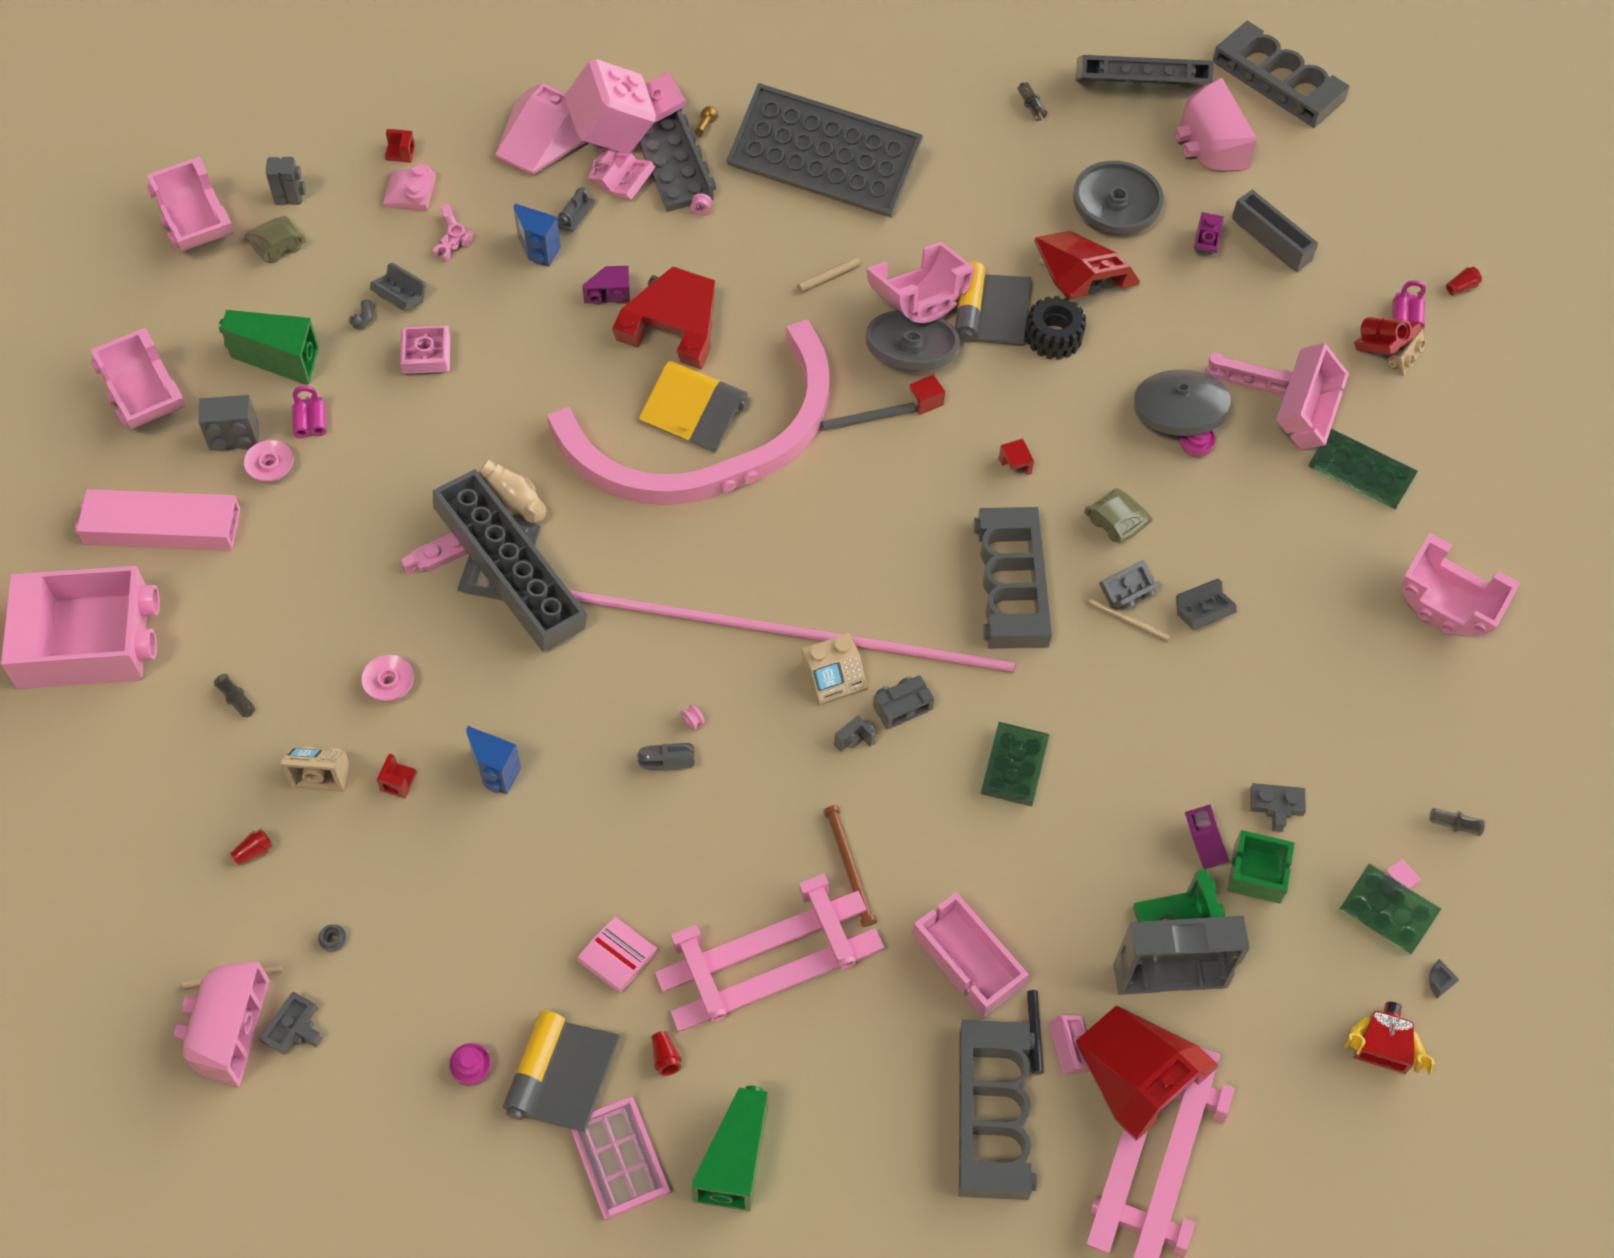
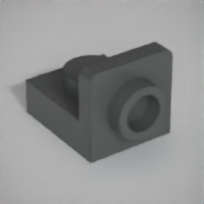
(851, 733)

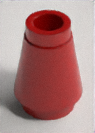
(1465, 280)
(251, 847)
(665, 1055)

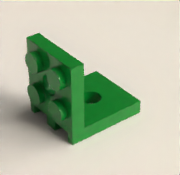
(1195, 903)

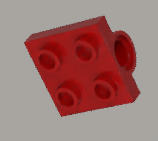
(1385, 334)

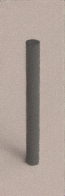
(868, 416)

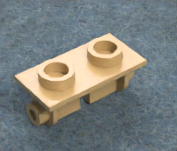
(1406, 357)

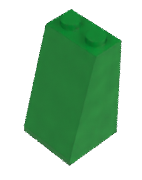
(272, 342)
(732, 1159)

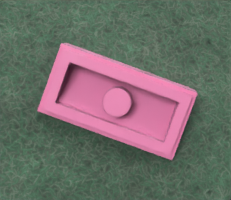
(1065, 1032)

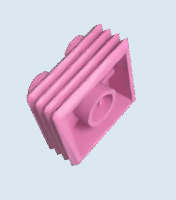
(425, 349)

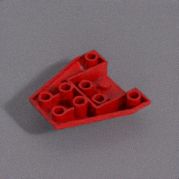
(1079, 261)
(1140, 1067)

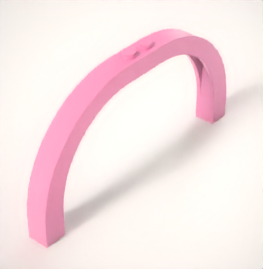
(718, 478)

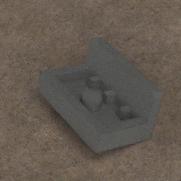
(399, 287)
(1128, 585)
(1204, 604)

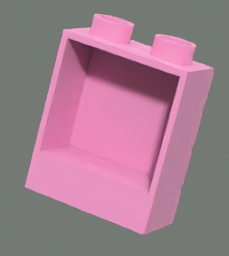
(78, 627)

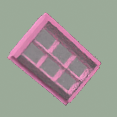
(620, 1159)

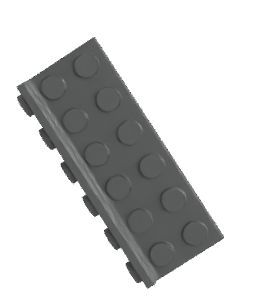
(677, 162)

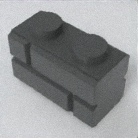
(285, 180)
(903, 701)

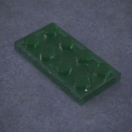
(1363, 469)

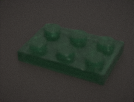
(1015, 764)
(1390, 908)

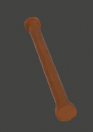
(832, 814)

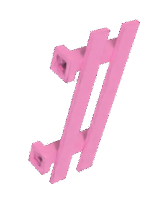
(700, 965)
(1156, 1224)

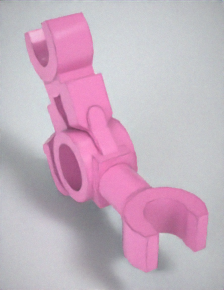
(455, 235)

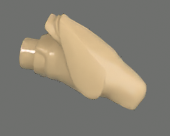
(514, 491)

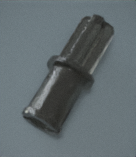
(1032, 101)
(234, 695)
(1457, 821)

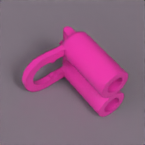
(1410, 306)
(308, 414)

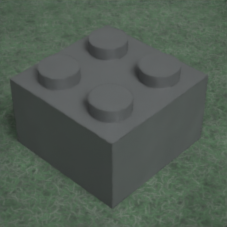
(228, 422)

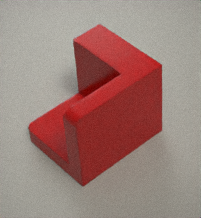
(400, 145)
(928, 394)
(1016, 455)
(395, 778)

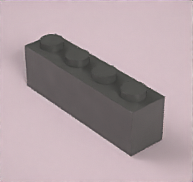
(1274, 230)

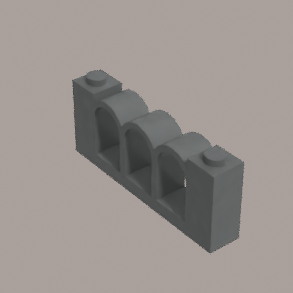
(1249, 39)
(1144, 70)
(1005, 629)
(994, 1178)

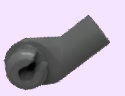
(361, 320)

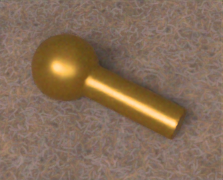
(708, 115)

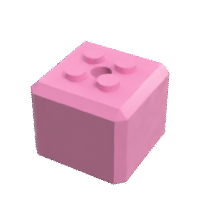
(610, 106)

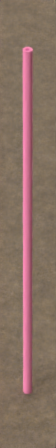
(791, 631)

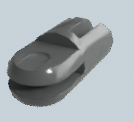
(667, 756)

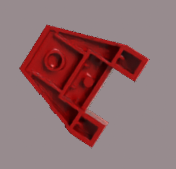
(675, 303)

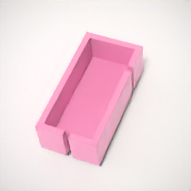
(1312, 396)
(970, 955)

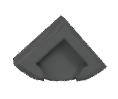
(1441, 979)

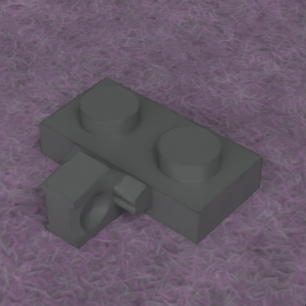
(1277, 802)
(292, 1025)

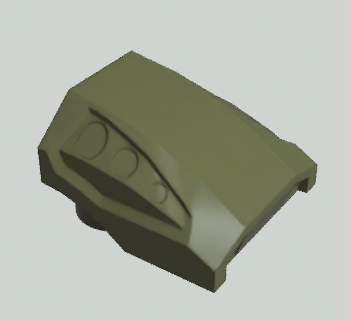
(274, 238)
(1118, 515)

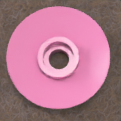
(267, 453)
(385, 669)

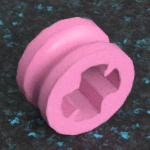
(701, 204)
(692, 717)

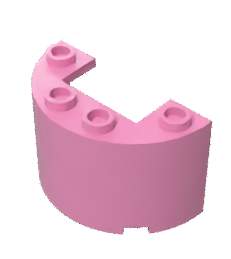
(188, 205)
(929, 290)
(136, 379)
(1453, 596)

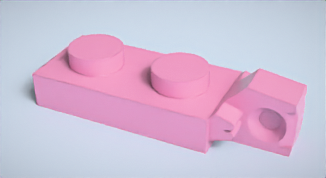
(434, 554)

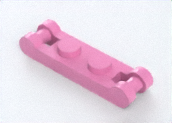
(1248, 375)

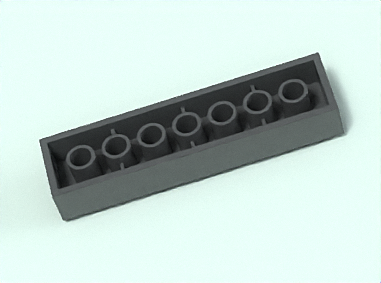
(509, 560)

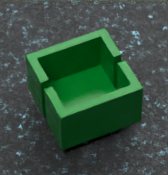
(1258, 866)

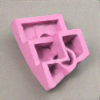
(619, 172)

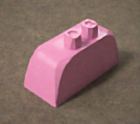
(1216, 129)
(223, 1020)

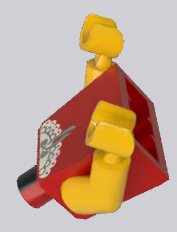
(1389, 1041)

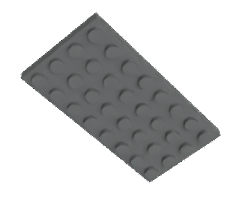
(825, 149)

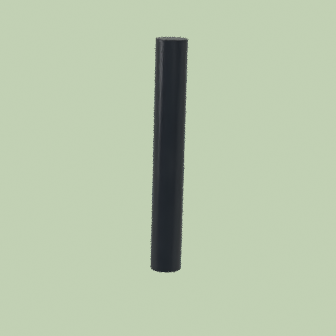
(1034, 1020)

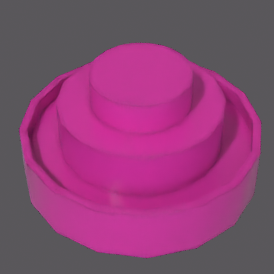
(1199, 444)
(470, 1064)

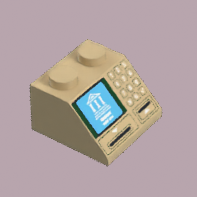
(834, 669)
(316, 768)

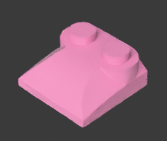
(410, 188)

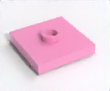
(665, 96)

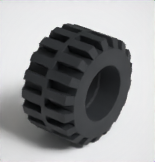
(1055, 341)

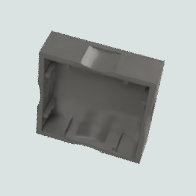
(1180, 954)

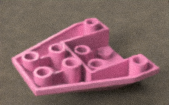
(538, 130)

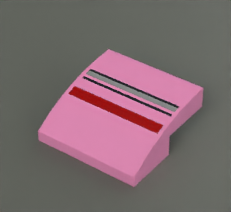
(617, 954)

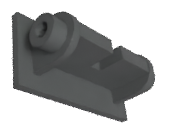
(575, 210)

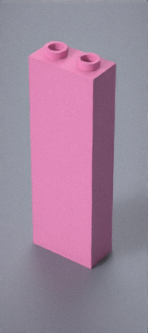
(158, 519)

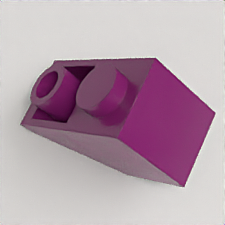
(1208, 232)
(608, 286)
(1207, 836)

